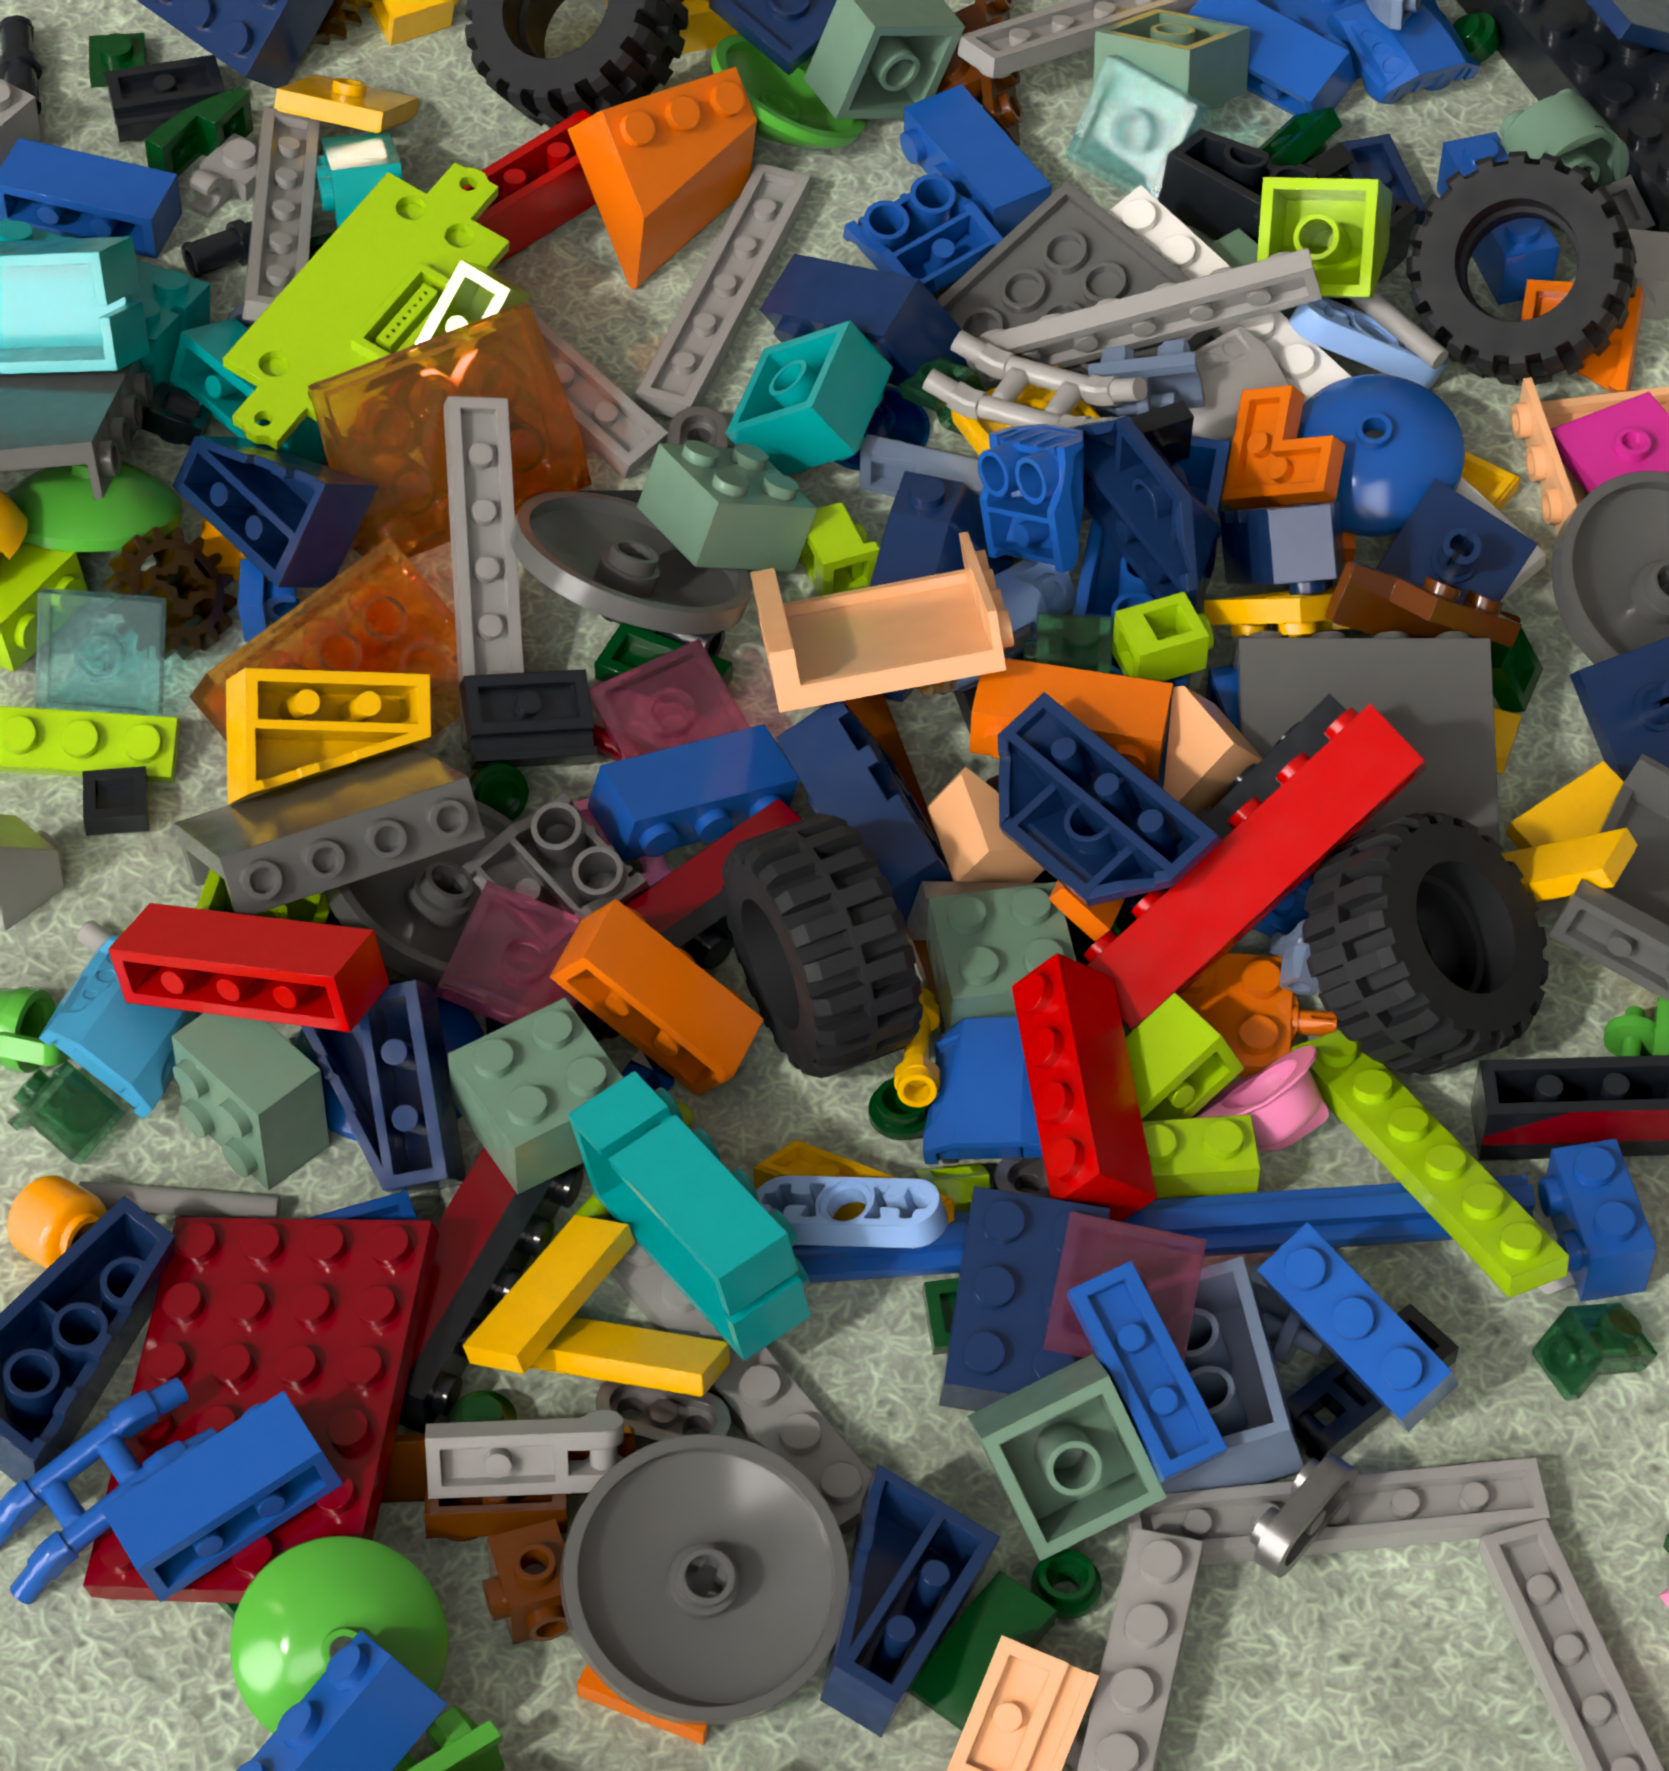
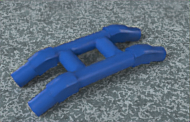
(52, 1487)

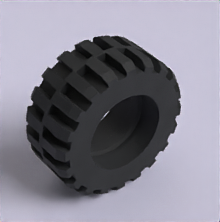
(614, 66)
(1502, 194)
(822, 945)
(1374, 959)

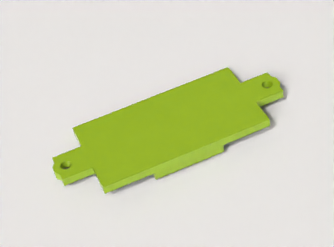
(361, 294)

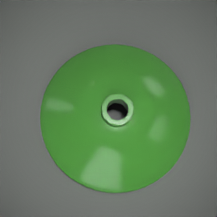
(782, 102)
(69, 519)
(324, 1593)

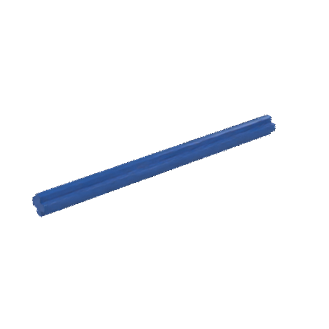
(1228, 1222)

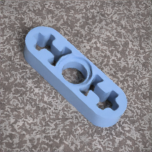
(1361, 340)
(910, 1220)

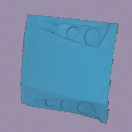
(117, 1040)

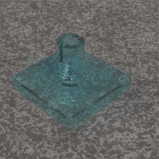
(1132, 126)
(100, 652)

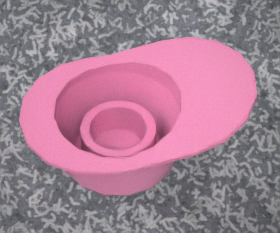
(1279, 1098)

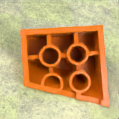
(667, 166)

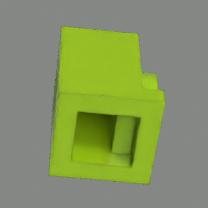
(838, 552)
(1161, 639)

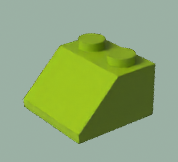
(1338, 221)

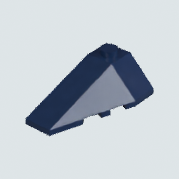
(925, 534)

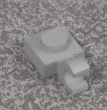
(225, 173)

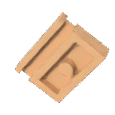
(1023, 1712)

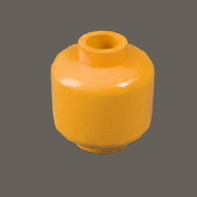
(51, 1218)

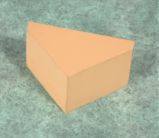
(1202, 752)
(970, 834)

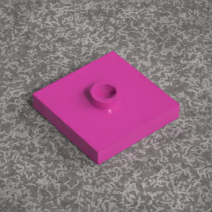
(1615, 441)

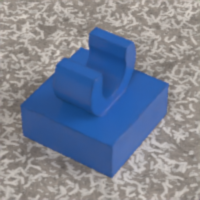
(261, 600)

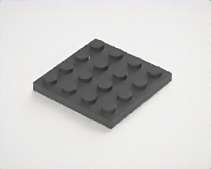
(1059, 262)

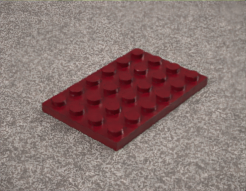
(272, 1310)

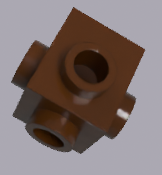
(527, 1582)

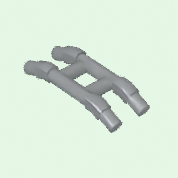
(1015, 376)

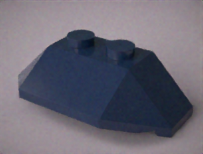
(1148, 510)
(1091, 810)

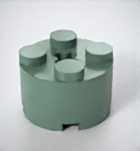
(1567, 129)

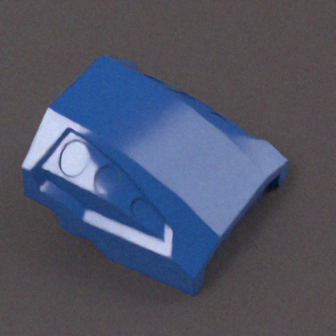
(1395, 61)
(931, 233)
(1033, 493)
(982, 1095)

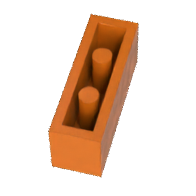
(1119, 709)
(657, 997)

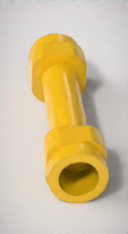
(917, 1075)

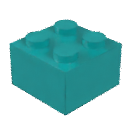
(812, 398)

